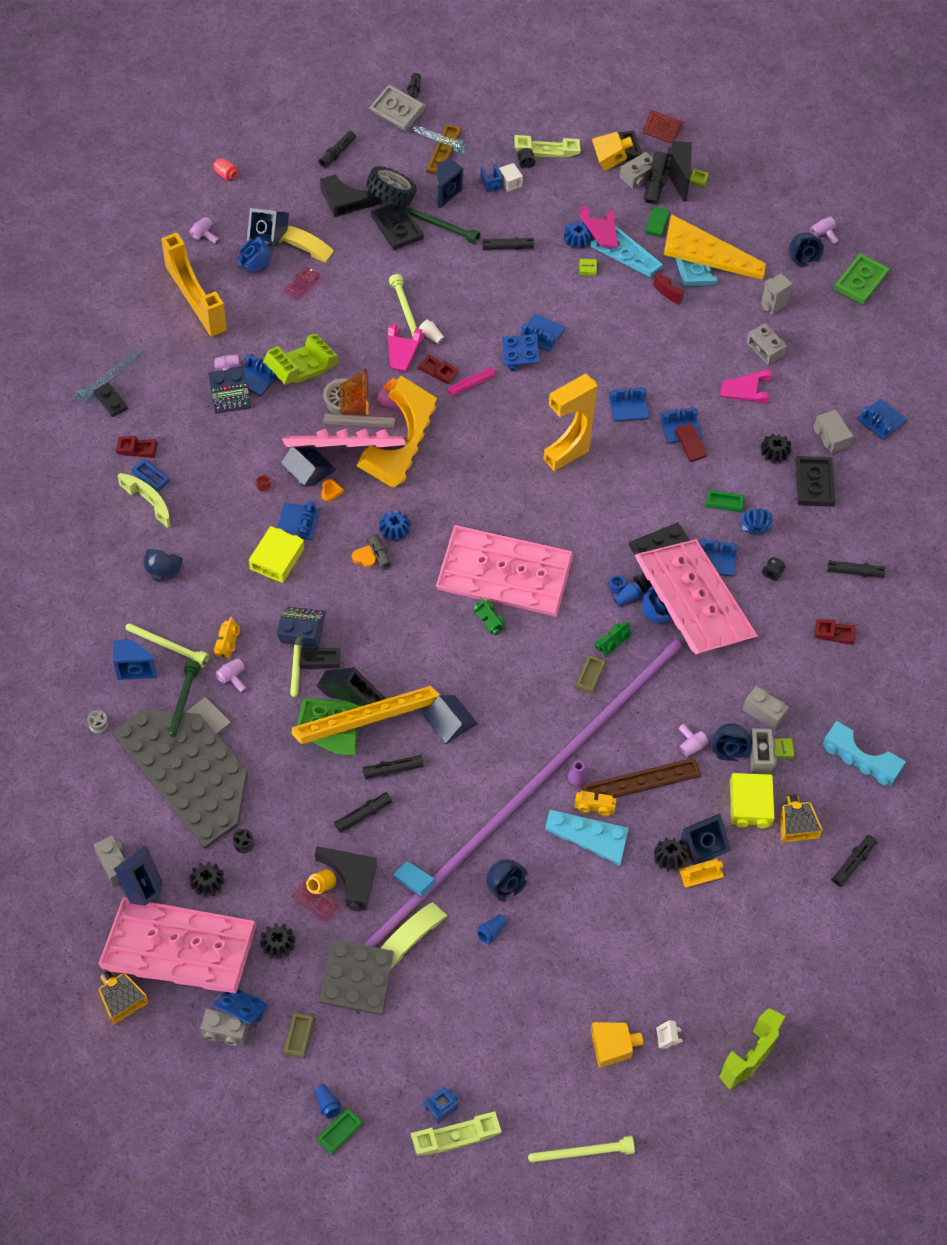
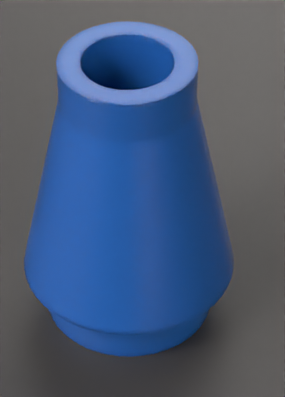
(628, 594)
(489, 930)
(327, 1102)

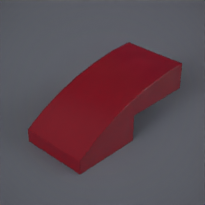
(664, 286)
(442, 371)
(691, 442)
(133, 447)
(834, 632)

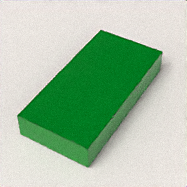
(657, 221)
(725, 501)
(339, 1131)

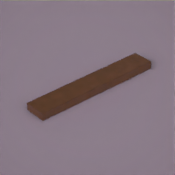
(645, 779)

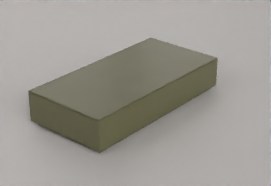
(590, 674)
(298, 1035)

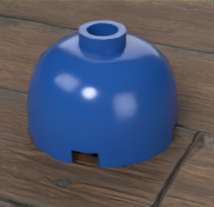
(254, 255)
(654, 608)

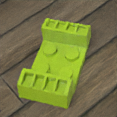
(303, 362)
(737, 1069)

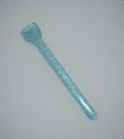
(458, 145)
(85, 393)

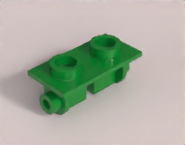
(485, 610)
(618, 635)

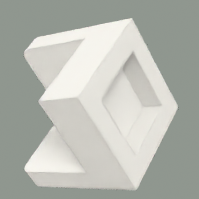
(511, 177)

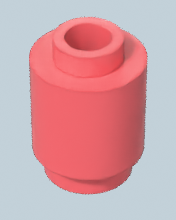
(225, 169)

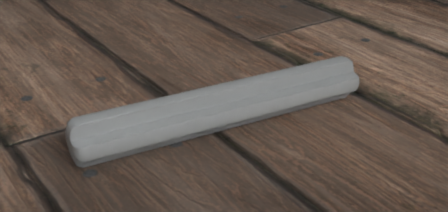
(358, 420)

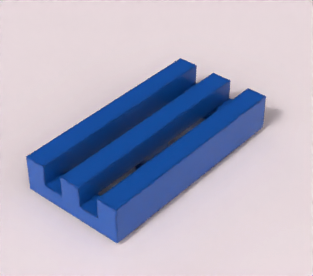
(165, 480)

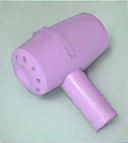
(825, 226)
(202, 229)
(227, 362)
(229, 672)
(694, 742)

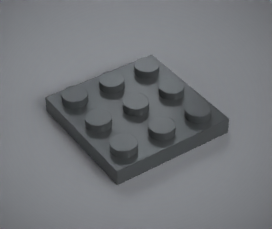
(356, 976)

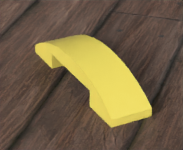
(307, 242)

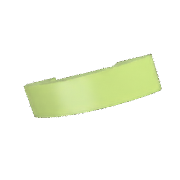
(567, 148)
(133, 485)
(413, 931)
(456, 1135)

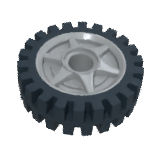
(391, 186)

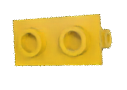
(229, 632)
(604, 805)
(701, 873)

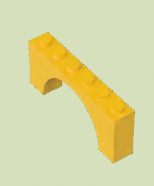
(207, 307)
(576, 397)
(416, 406)

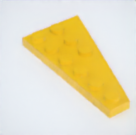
(700, 247)

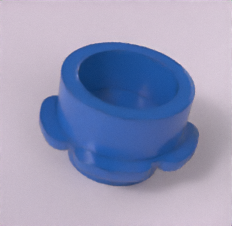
(617, 579)

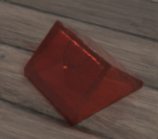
(662, 126)

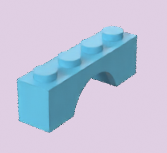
(883, 767)

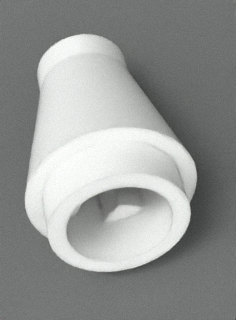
(431, 331)

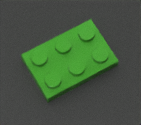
(861, 278)

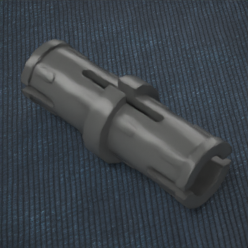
(379, 551)

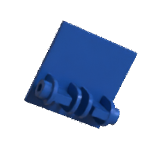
(546, 331)
(520, 350)
(257, 374)
(628, 404)
(676, 418)
(881, 418)
(299, 519)
(721, 555)
(241, 1006)

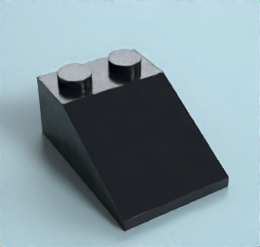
(680, 166)

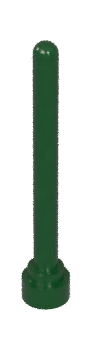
(470, 235)
(191, 670)

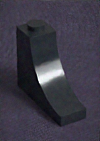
(345, 199)
(349, 686)
(355, 871)

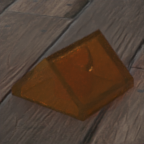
(355, 395)

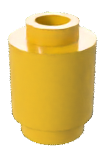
(321, 881)

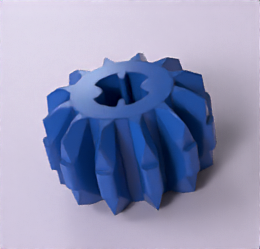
(577, 235)
(757, 521)
(394, 525)

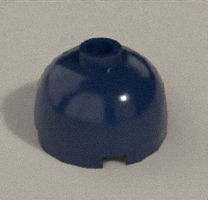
(806, 246)
(161, 565)
(734, 740)
(508, 875)

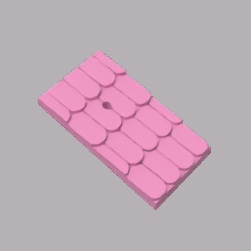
(343, 438)
(496, 565)
(695, 596)
(178, 945)

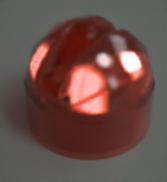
(263, 483)

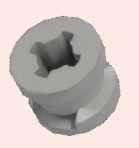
(98, 717)

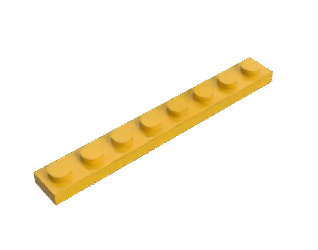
(364, 715)

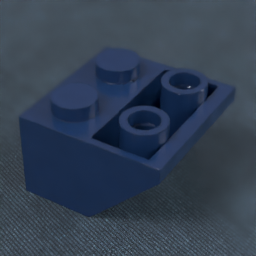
(139, 877)

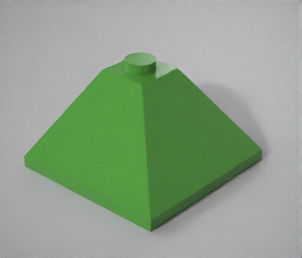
(340, 743)

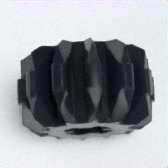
(776, 448)
(671, 854)
(214, 882)
(275, 947)

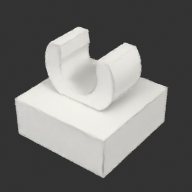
(668, 1034)

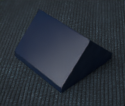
(449, 717)
(706, 839)

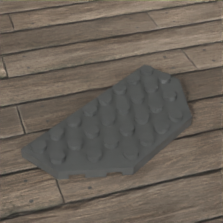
(188, 770)

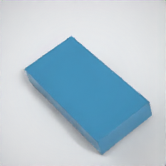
(414, 878)

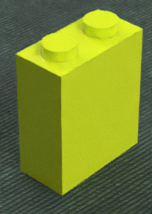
(276, 554)
(751, 800)

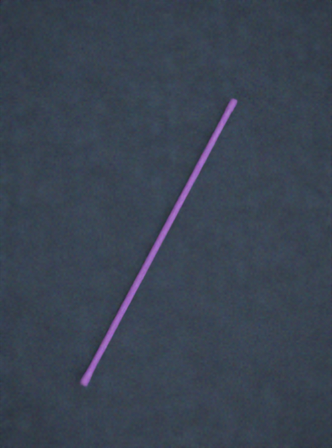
(672, 649)

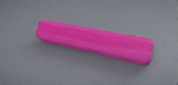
(471, 381)

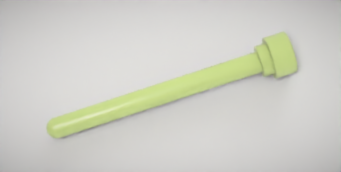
(396, 282)
(196, 656)
(296, 671)
(624, 1145)

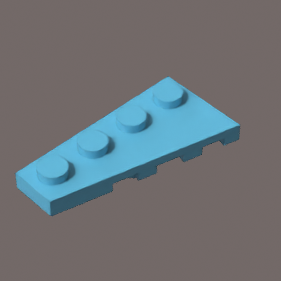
(630, 254)
(695, 274)
(596, 836)

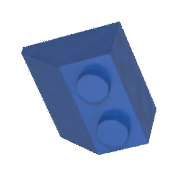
(132, 661)

